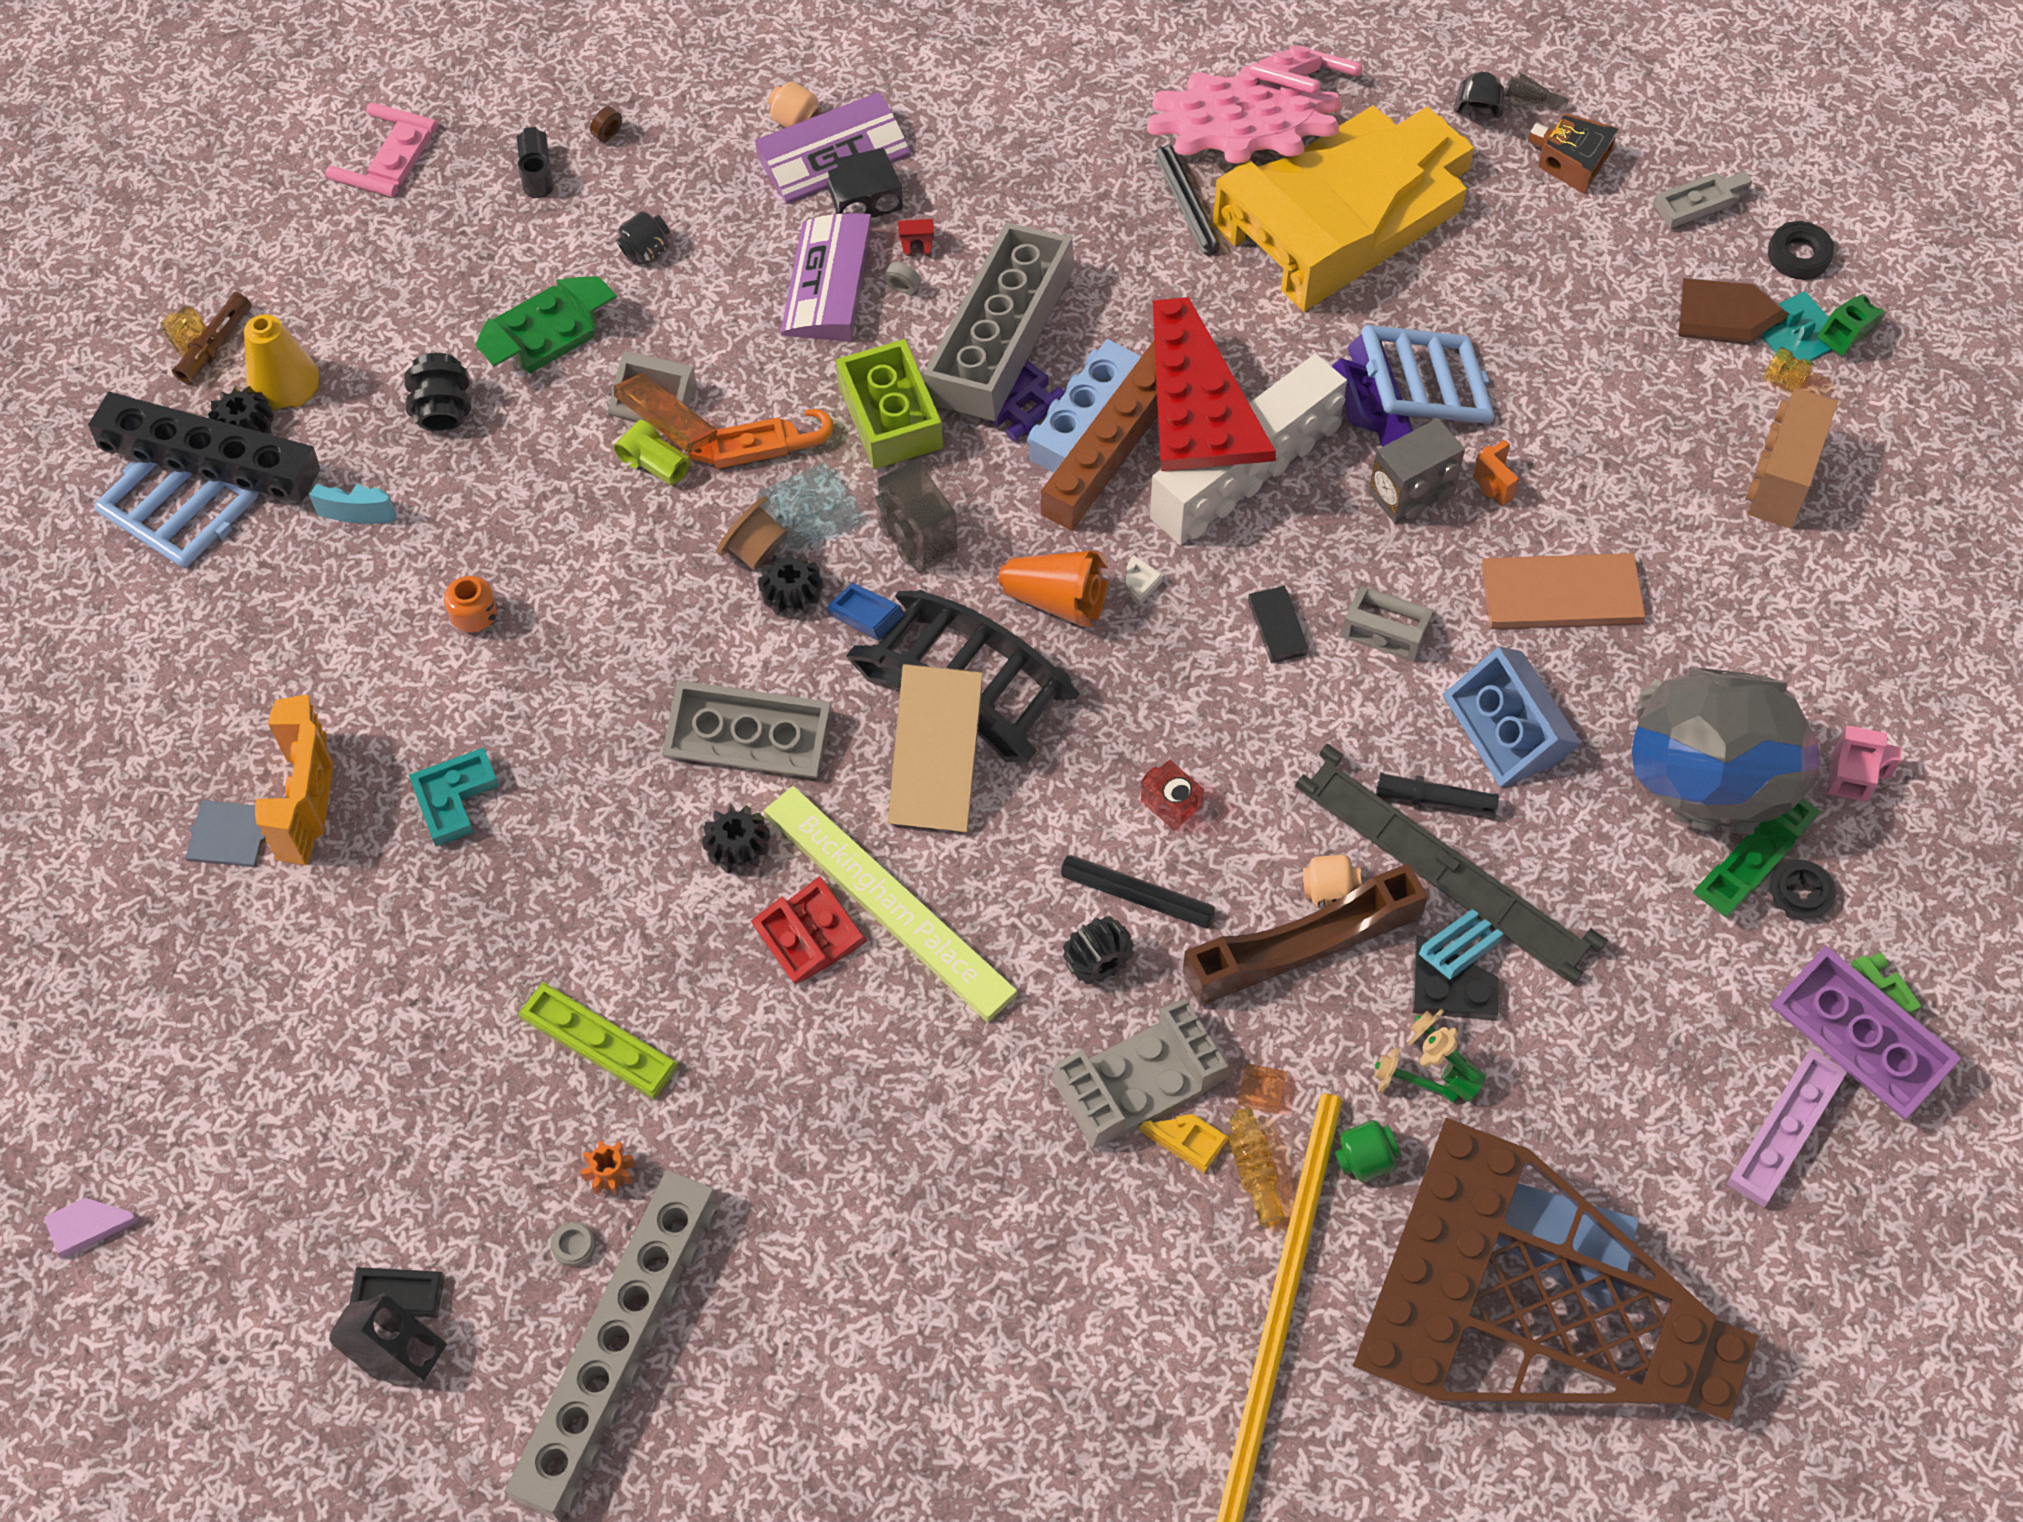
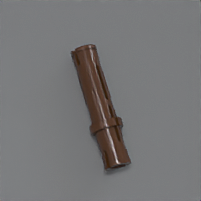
(188, 366)

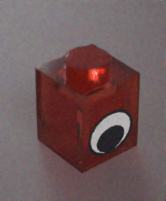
(1171, 794)

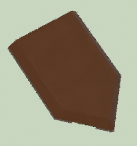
(1726, 311)

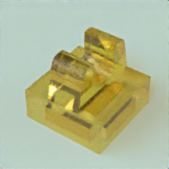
(182, 328)

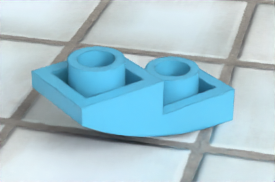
(361, 506)

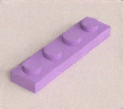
(1787, 1128)

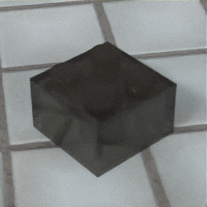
(916, 516)

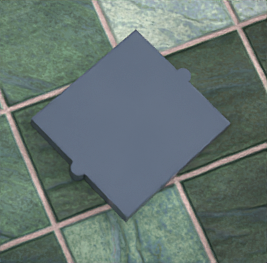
(225, 835)

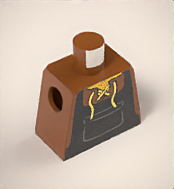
(1574, 149)

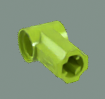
(645, 448)

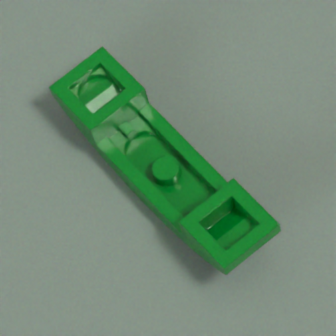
(1755, 859)

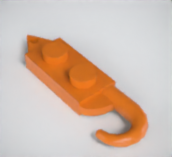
(761, 441)

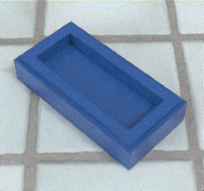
(865, 611)

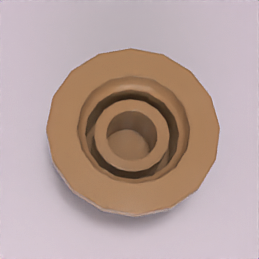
(753, 535)

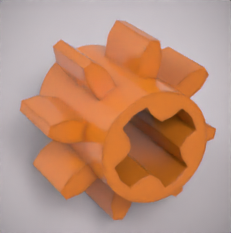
(610, 1178)

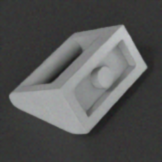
(669, 375)
(1382, 632)

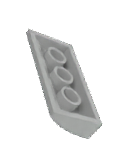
(748, 729)

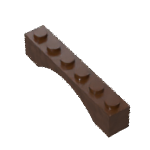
(1248, 959)

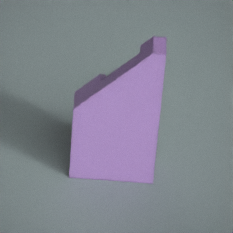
(85, 1224)

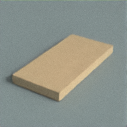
(935, 747)

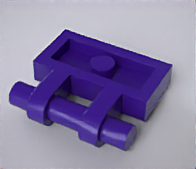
(1027, 387)

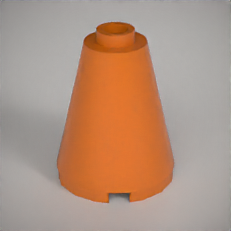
(1059, 584)

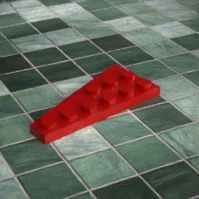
(1199, 402)

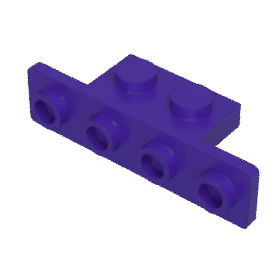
(1363, 399)

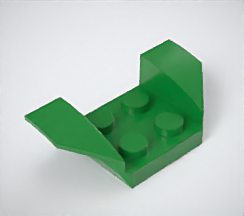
(545, 323)

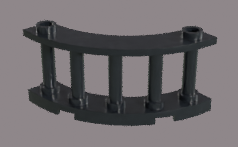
(884, 666)

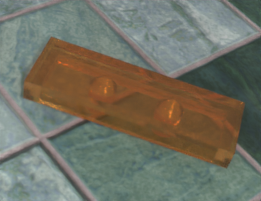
(665, 412)

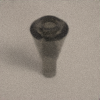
(1527, 92)

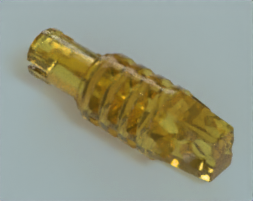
(1256, 1166)

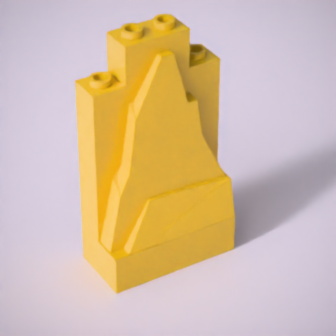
(1346, 199)

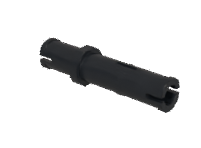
(1437, 795)

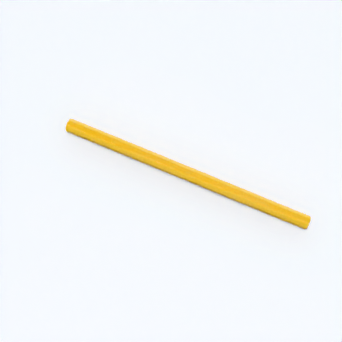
(1280, 1311)

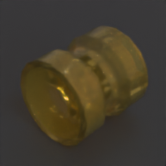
(1788, 370)

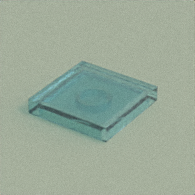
(810, 506)

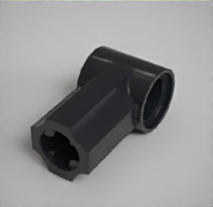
(534, 163)

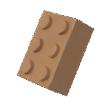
(1792, 457)

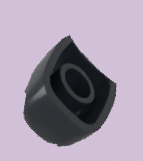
(1481, 91)

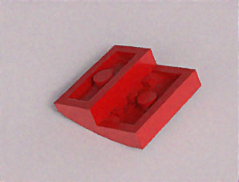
(808, 931)

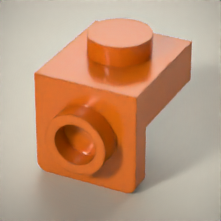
(1493, 476)

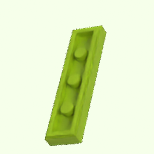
(598, 1040)

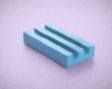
(1477, 929)

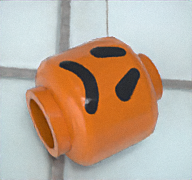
(470, 604)

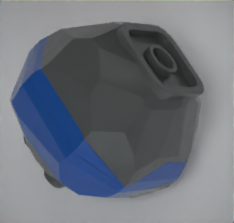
(1725, 749)

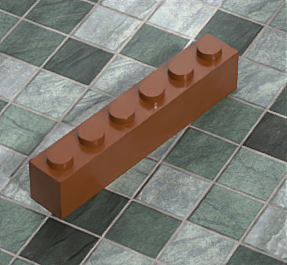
(1103, 446)

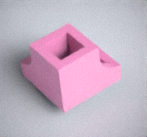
(1860, 761)

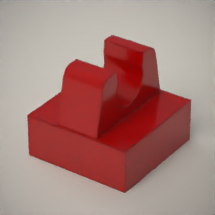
(916, 231)

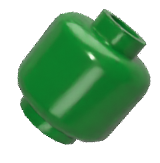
(1368, 1151)

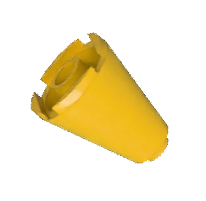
(278, 364)

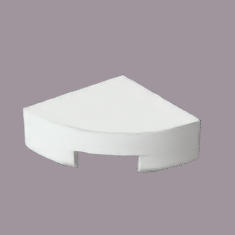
(1141, 580)

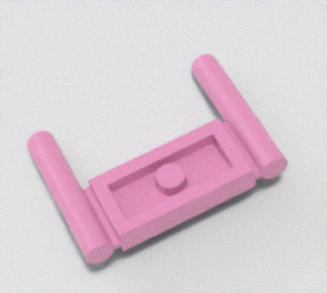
(1292, 65)
(395, 156)

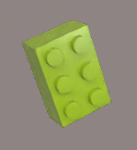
(889, 404)

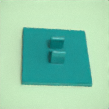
(1800, 329)

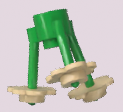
(1460, 1074)

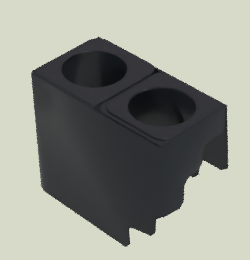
(862, 176)
(358, 1340)

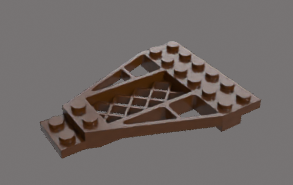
(1444, 1262)

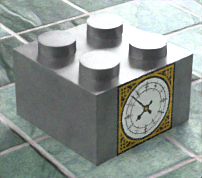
(1416, 471)

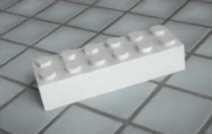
(1293, 416)

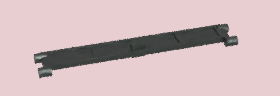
(1447, 869)

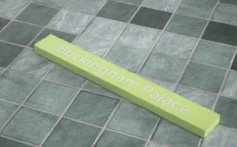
(891, 904)

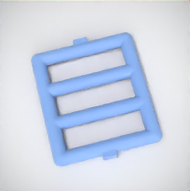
(1420, 405)
(159, 540)

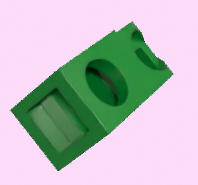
(1850, 323)

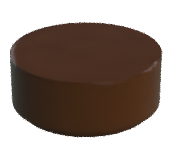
(606, 124)

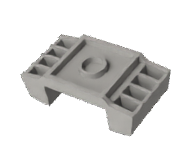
(1141, 1076)

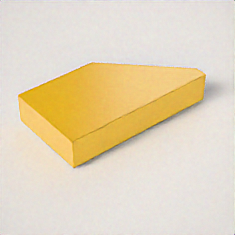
(1188, 1139)

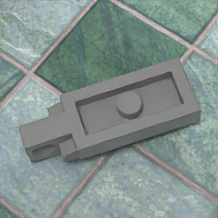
(1701, 197)

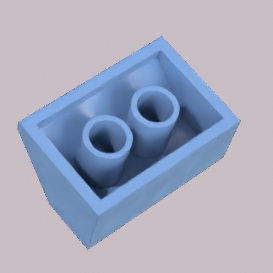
(1511, 717)

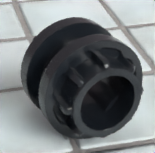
(437, 392)

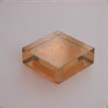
(1262, 1088)

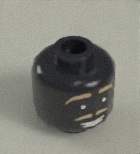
(643, 237)

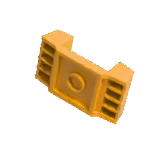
(300, 818)

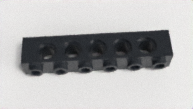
(204, 447)

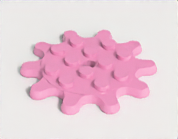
(1213, 116)

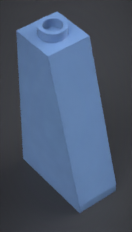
(1550, 1219)

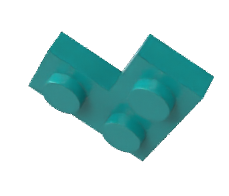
(443, 788)

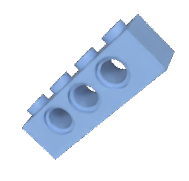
(1091, 389)

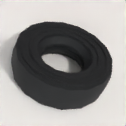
(1798, 267)

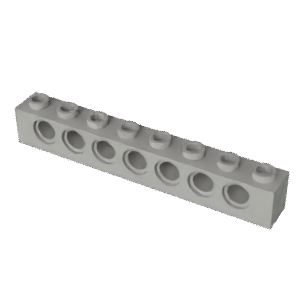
(673, 1200)

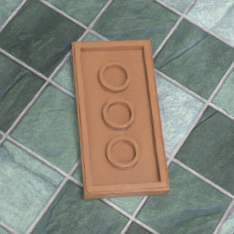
(1562, 591)

